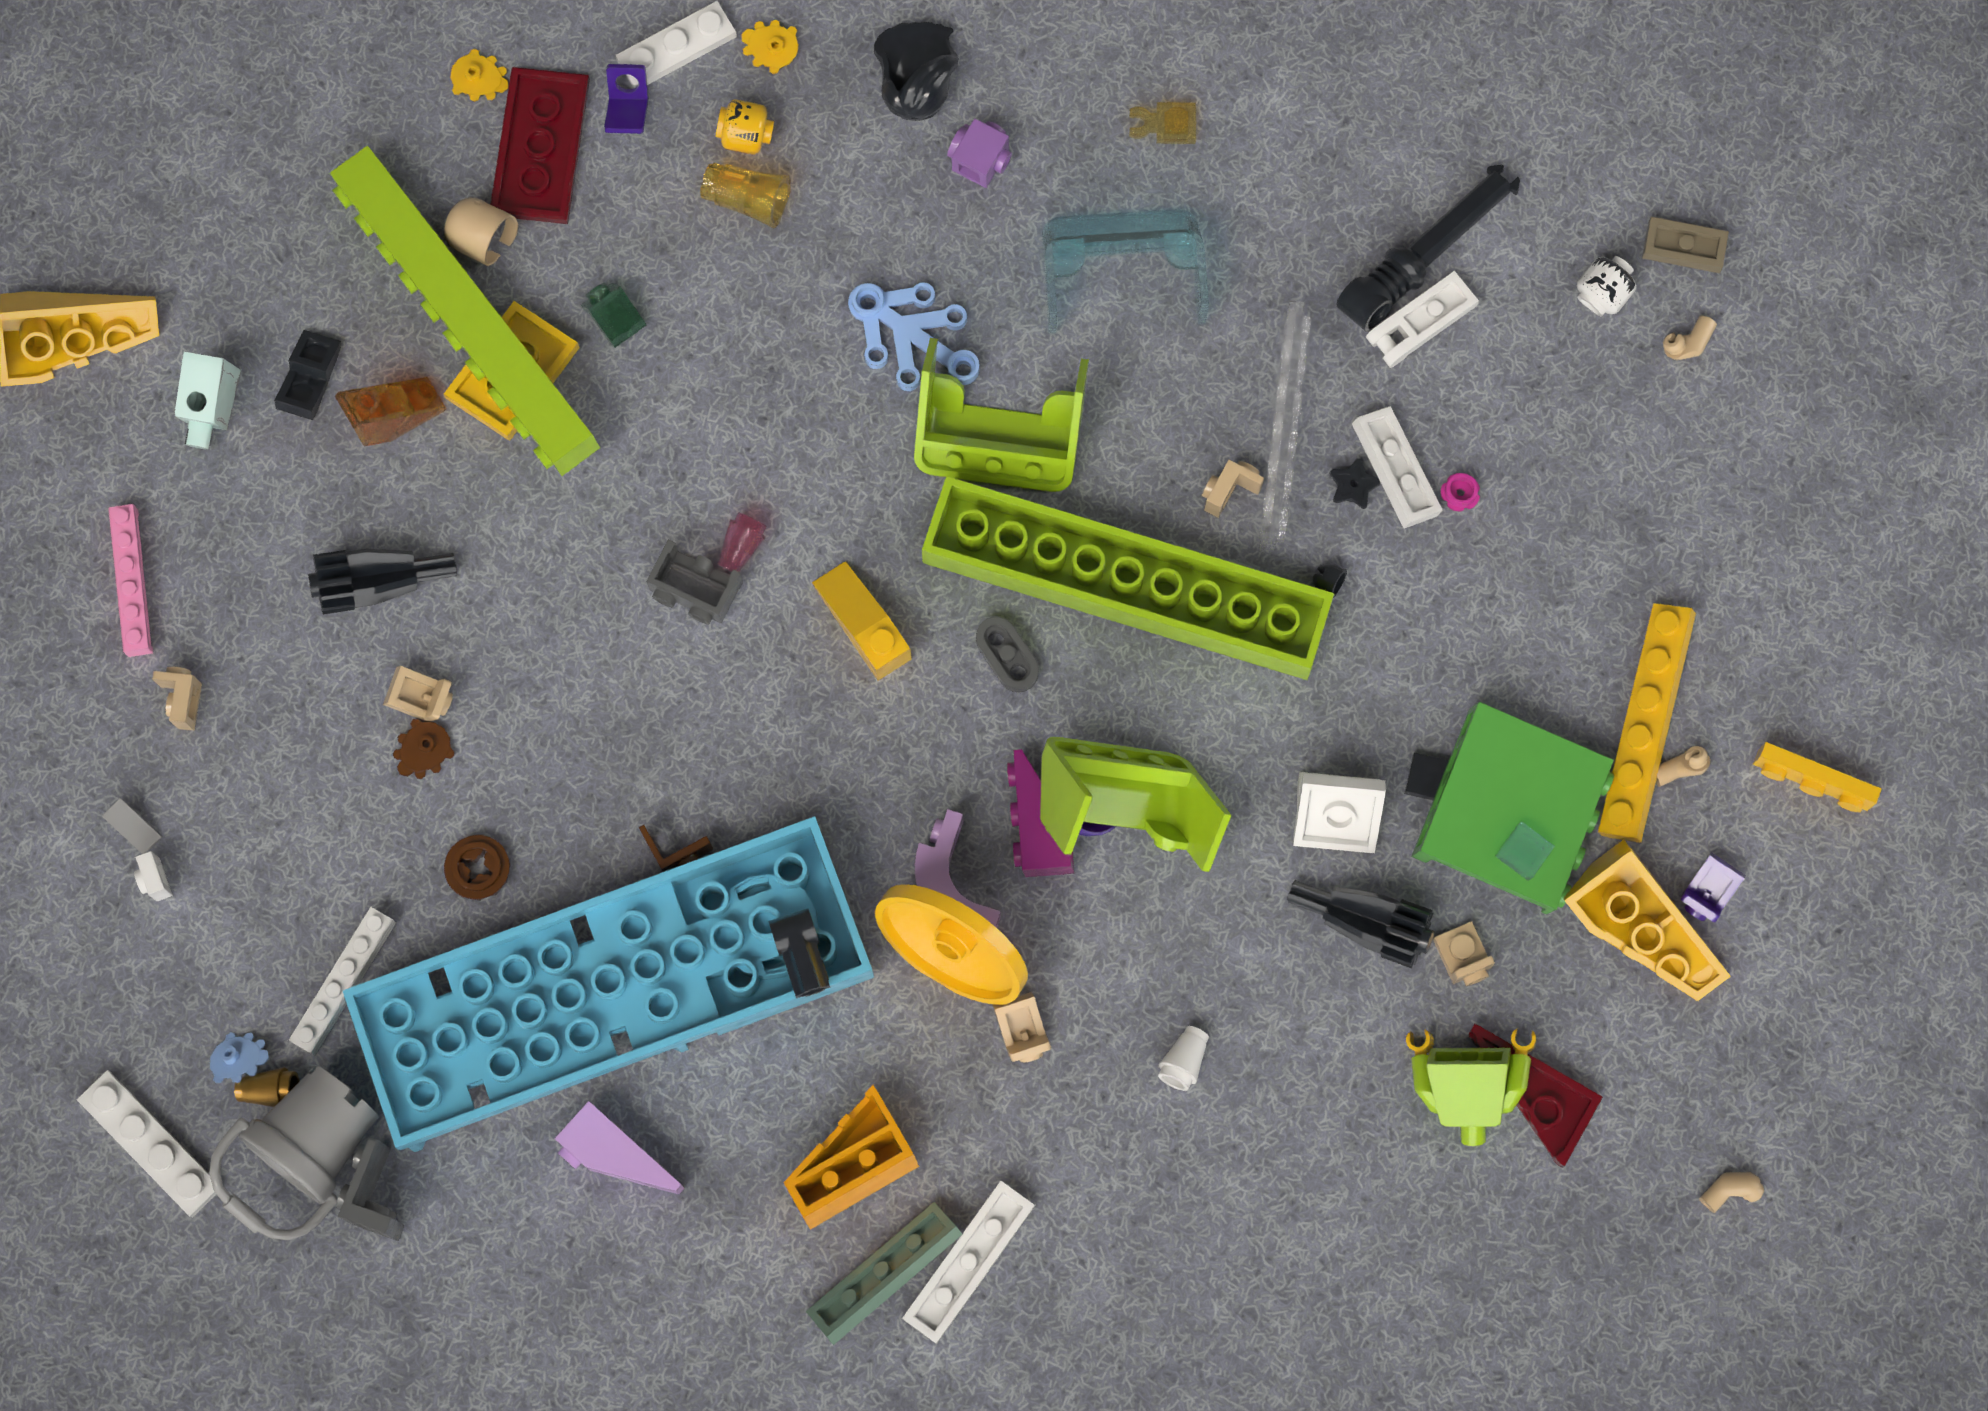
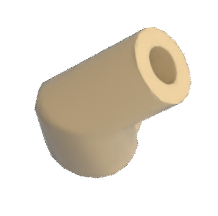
(1692, 344)
(1691, 763)

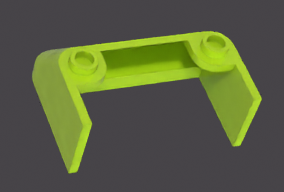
(994, 442)
(1129, 790)

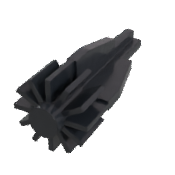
(372, 576)
(1371, 920)

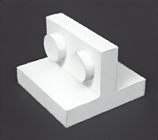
(1338, 812)

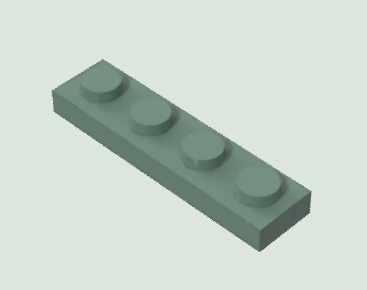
(884, 1273)

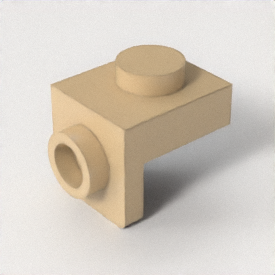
(1220, 488)
(418, 694)
(1022, 1029)

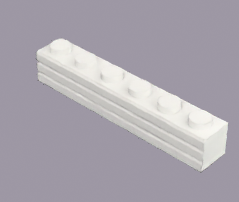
(345, 974)

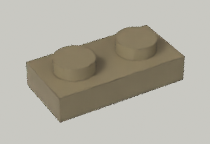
(1685, 244)

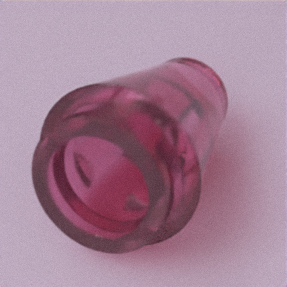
(741, 542)

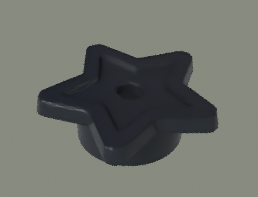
(1357, 494)

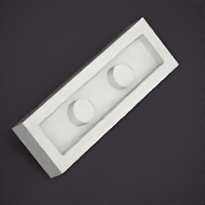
(679, 43)
(1397, 467)

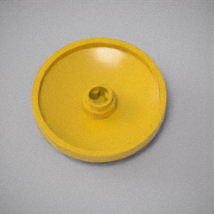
(951, 944)

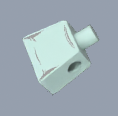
(209, 382)

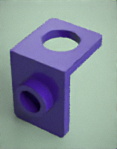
(626, 106)

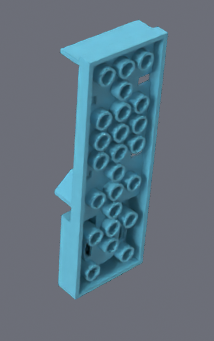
(664, 964)

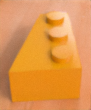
(851, 1163)

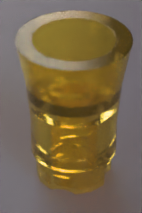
(747, 192)

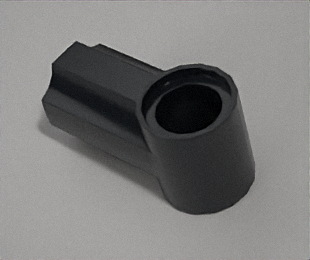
(797, 944)

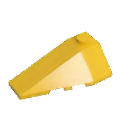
(61, 329)
(1633, 913)

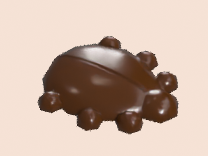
(423, 749)

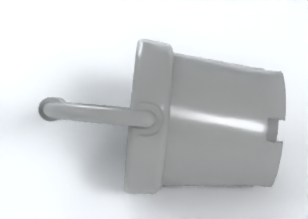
(304, 1142)

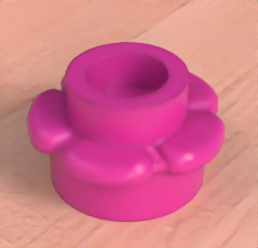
(1460, 482)

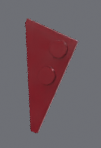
(1552, 1103)

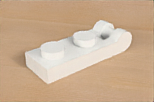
(1423, 318)

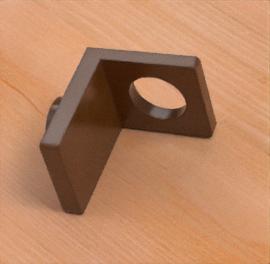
(688, 854)

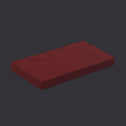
(540, 144)

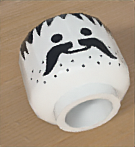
(1606, 285)

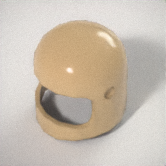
(472, 226)

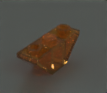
(390, 409)

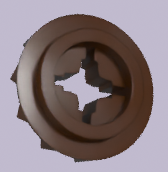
(472, 849)

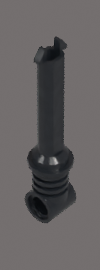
(1371, 298)

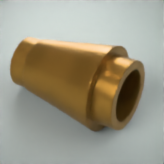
(266, 1087)

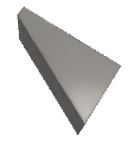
(131, 826)

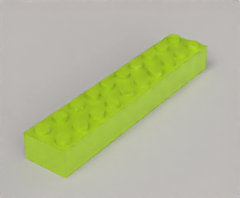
(1126, 578)

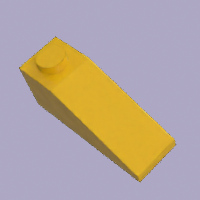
(863, 620)

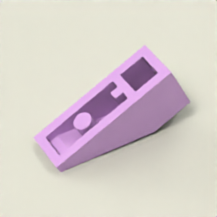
(607, 1150)

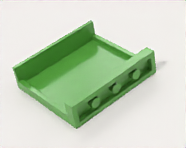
(1509, 775)

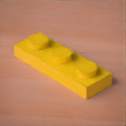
(1816, 778)

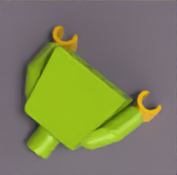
(1470, 1084)

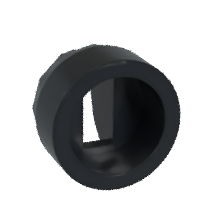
(1331, 578)

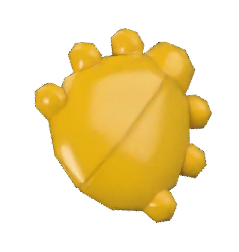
(770, 45)
(478, 76)

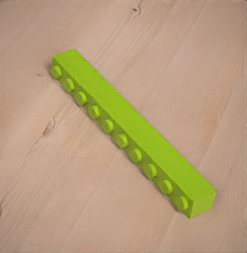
(465, 311)

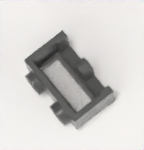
(693, 584)

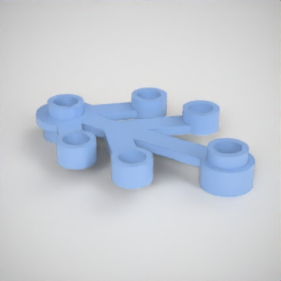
(909, 330)

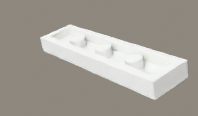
(148, 1143)
(968, 1262)

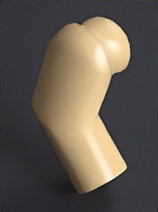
(1732, 1184)

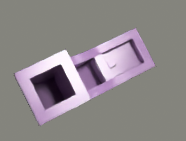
(933, 864)

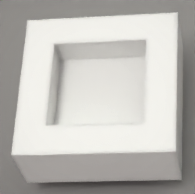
(151, 877)

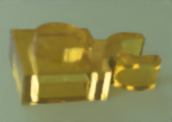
(1172, 123)

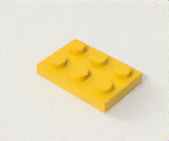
(545, 344)

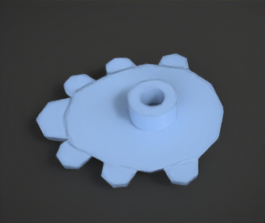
(236, 1057)

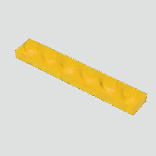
(1647, 722)

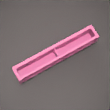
(130, 580)

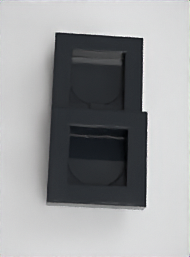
(308, 374)

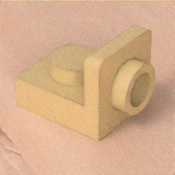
(184, 702)
(1464, 955)

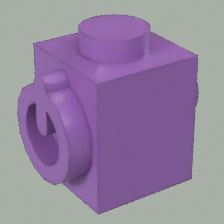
(980, 151)

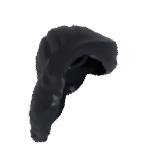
(915, 68)

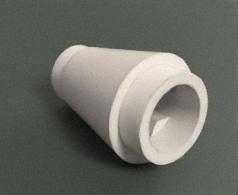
(1184, 1059)

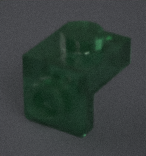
(613, 313)

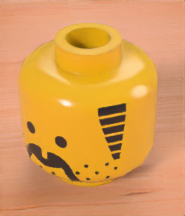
(744, 127)

